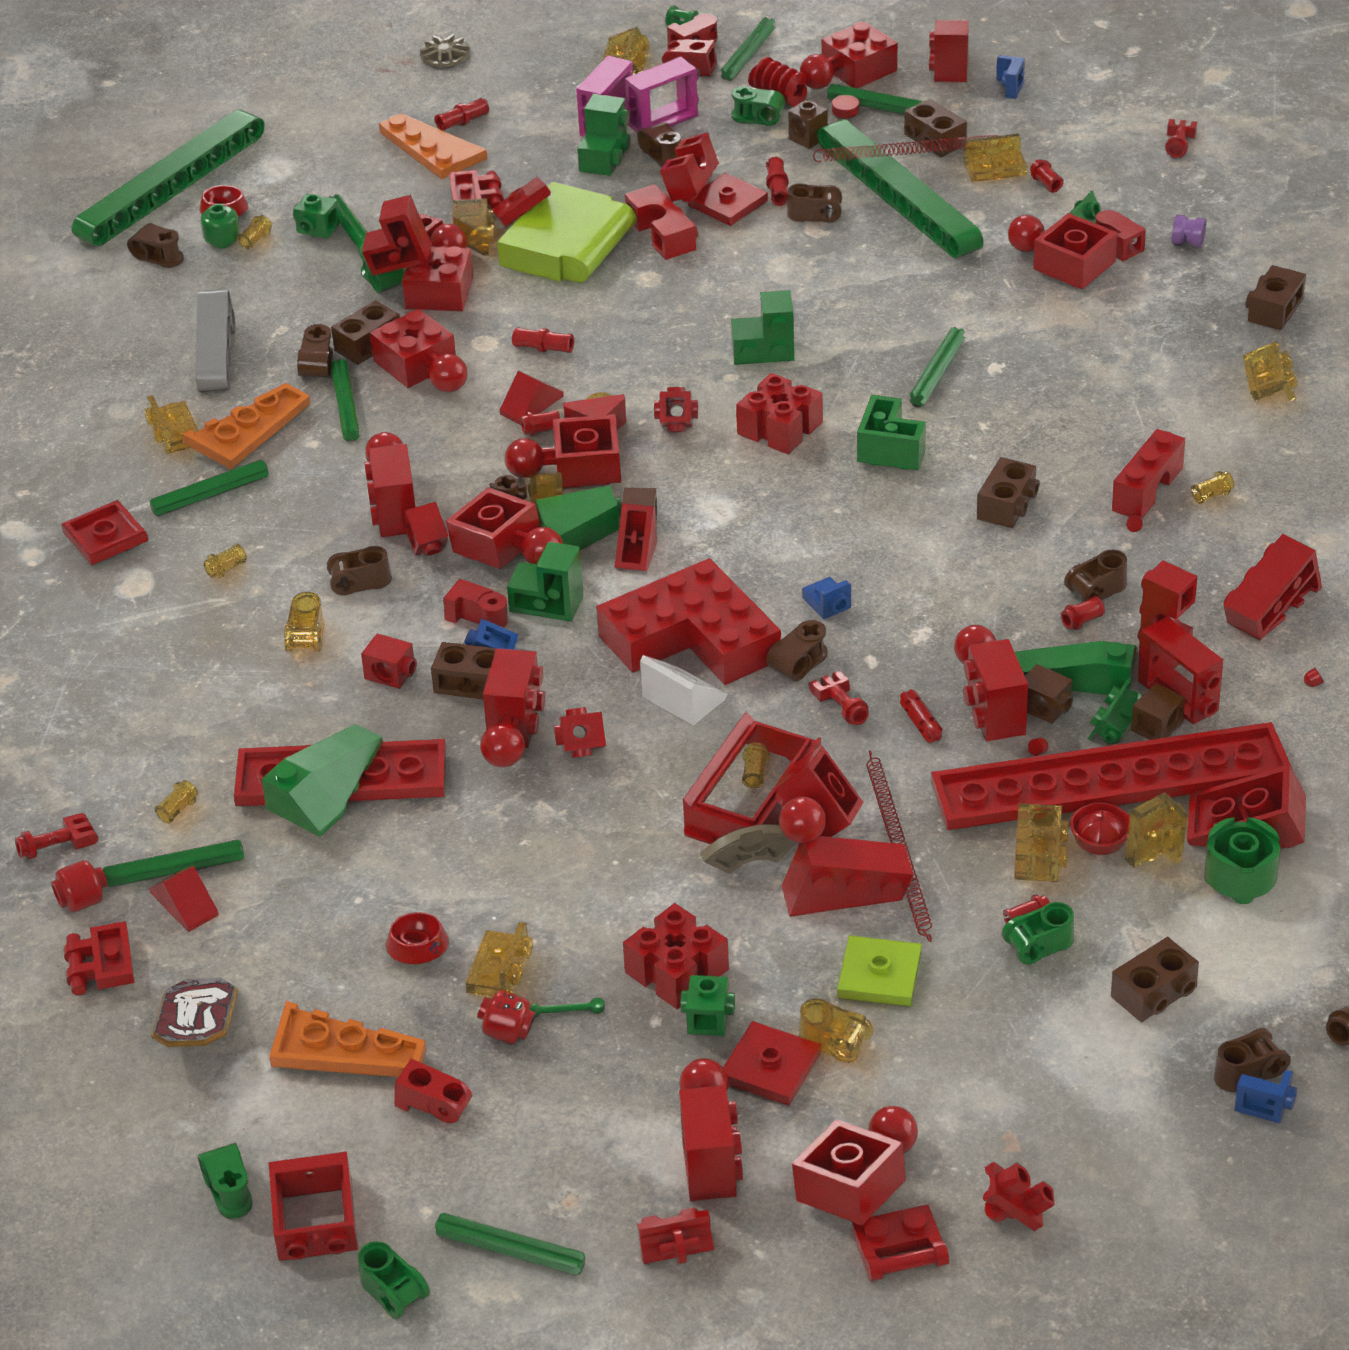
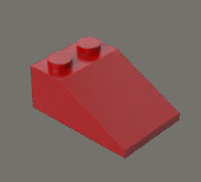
(1267, 796)

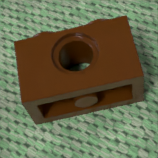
(1276, 297)

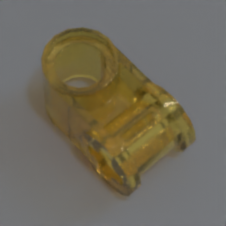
(304, 623)
(834, 1029)

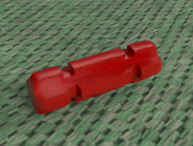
(921, 716)

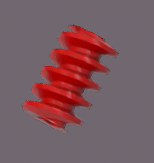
(781, 78)

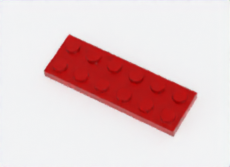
(396, 771)

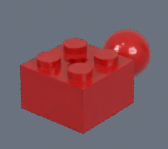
(853, 56)
(1068, 250)
(445, 278)
(418, 350)
(583, 452)
(391, 484)
(499, 528)
(995, 683)
(511, 706)
(815, 798)
(708, 1131)
(855, 1168)

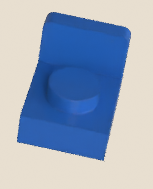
(1011, 74)
(828, 597)
(491, 636)
(1265, 1098)

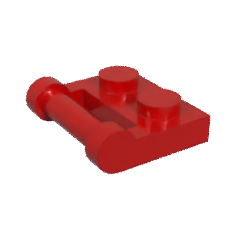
(897, 1234)

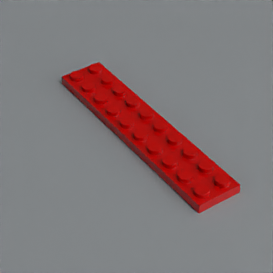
(1106, 774)

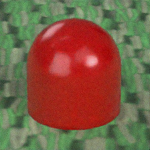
(1134, 523)
(1313, 678)
(1038, 746)

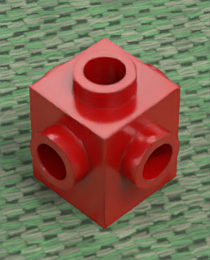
(668, 400)
(592, 725)

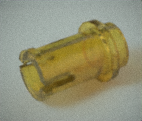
(259, 227)
(1212, 487)
(218, 564)
(755, 759)
(183, 794)

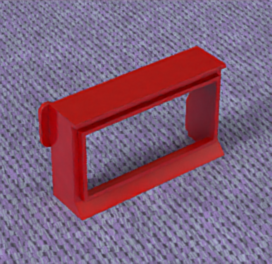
(710, 822)

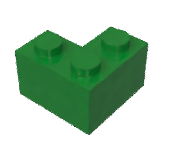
(605, 135)
(768, 336)
(888, 438)
(550, 587)

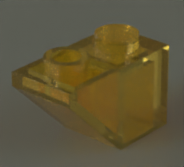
(476, 222)

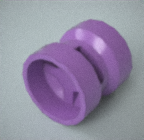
(1188, 231)

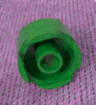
(1242, 859)

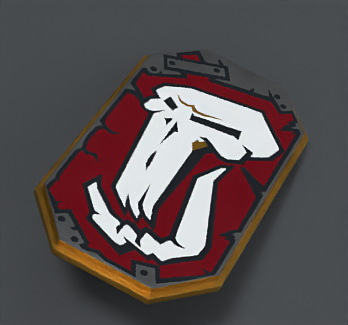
(195, 1012)

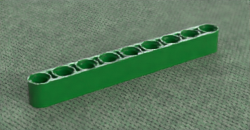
(167, 178)
(902, 190)

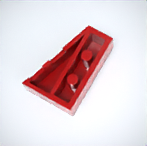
(1272, 587)
(845, 874)

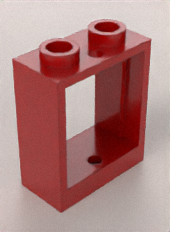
(1169, 641)
(291, 1179)

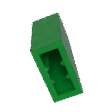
(581, 515)

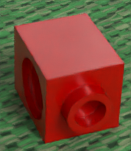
(425, 529)
(388, 661)

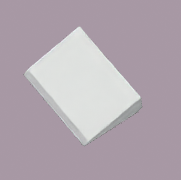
(678, 690)

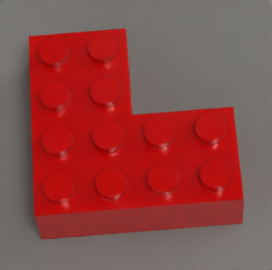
(694, 611)

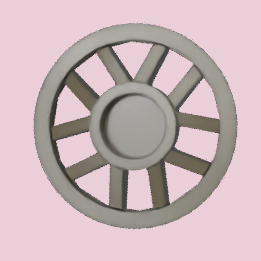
(443, 50)

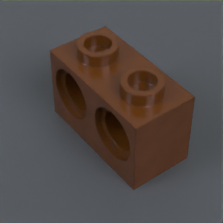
(932, 121)
(352, 334)
(1007, 492)
(461, 669)
(1154, 979)

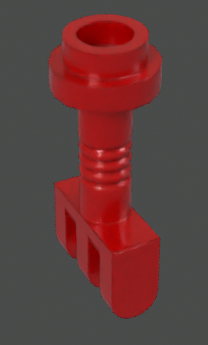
(1177, 144)
(854, 710)
(75, 829)

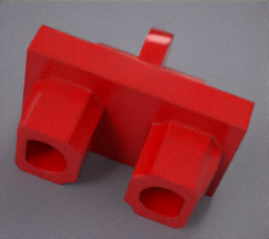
(1012, 1197)
(675, 1236)

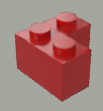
(949, 50)
(400, 241)

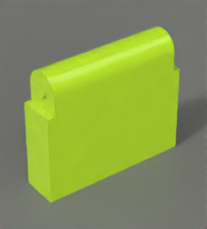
(565, 234)

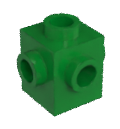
(316, 215)
(707, 997)

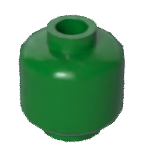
(220, 226)

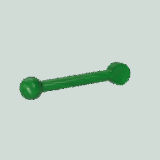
(596, 1006)

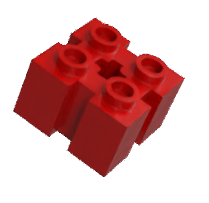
(779, 413)
(674, 952)

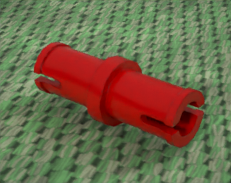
(461, 114)
(777, 181)
(543, 340)

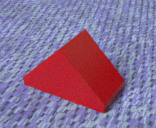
(528, 395)
(598, 406)
(636, 537)
(185, 898)

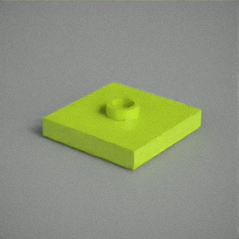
(879, 970)

